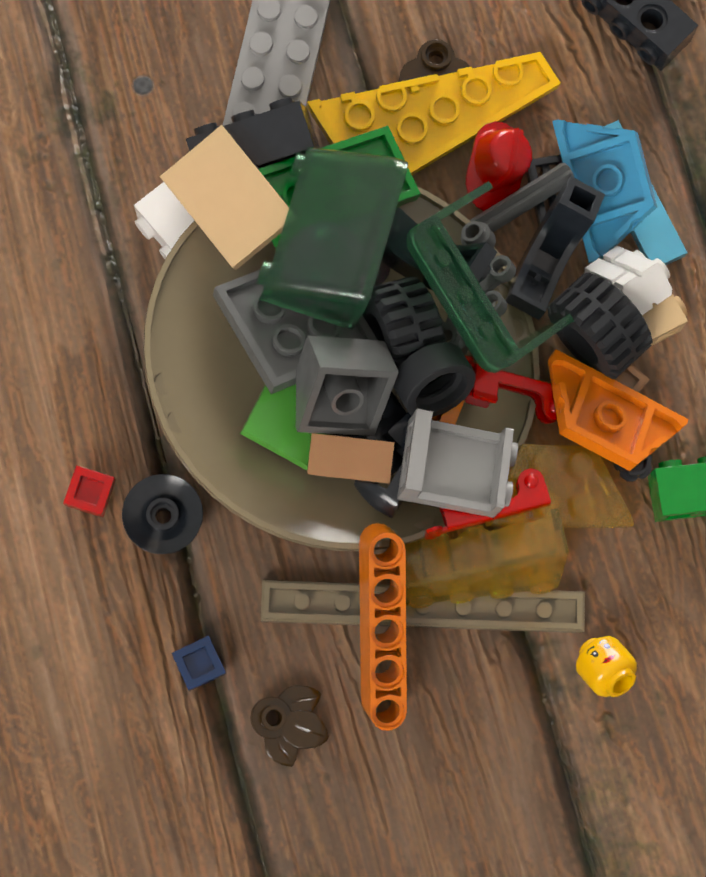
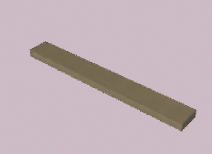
(341, 606)

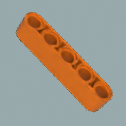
(391, 643)

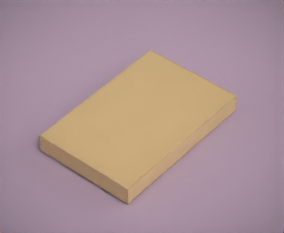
(227, 197)

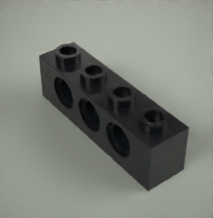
(654, 47)

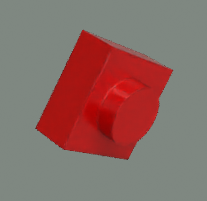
(89, 491)

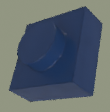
(198, 663)

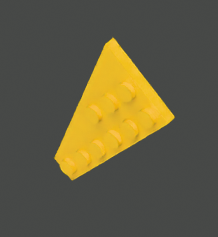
(438, 112)

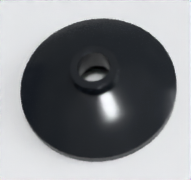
(159, 494)

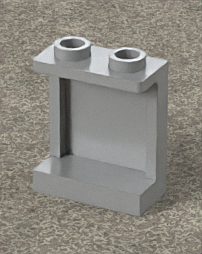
(456, 466)

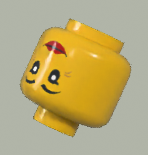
(606, 666)

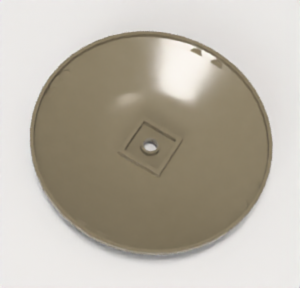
(208, 386)

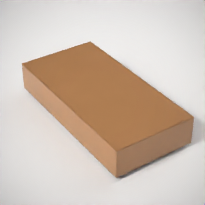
(350, 458)

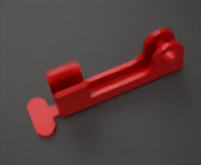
(487, 385)
(531, 495)

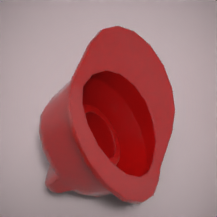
(502, 158)

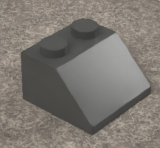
(343, 385)

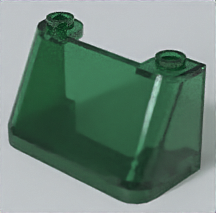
(333, 234)

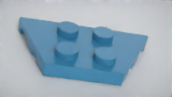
(615, 166)

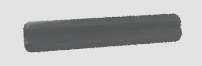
(525, 198)

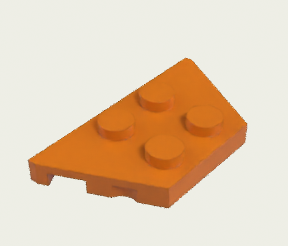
(608, 414)

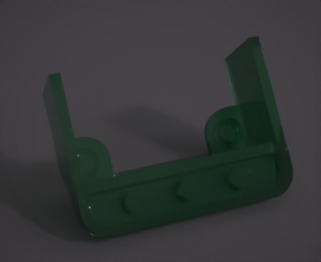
(464, 297)

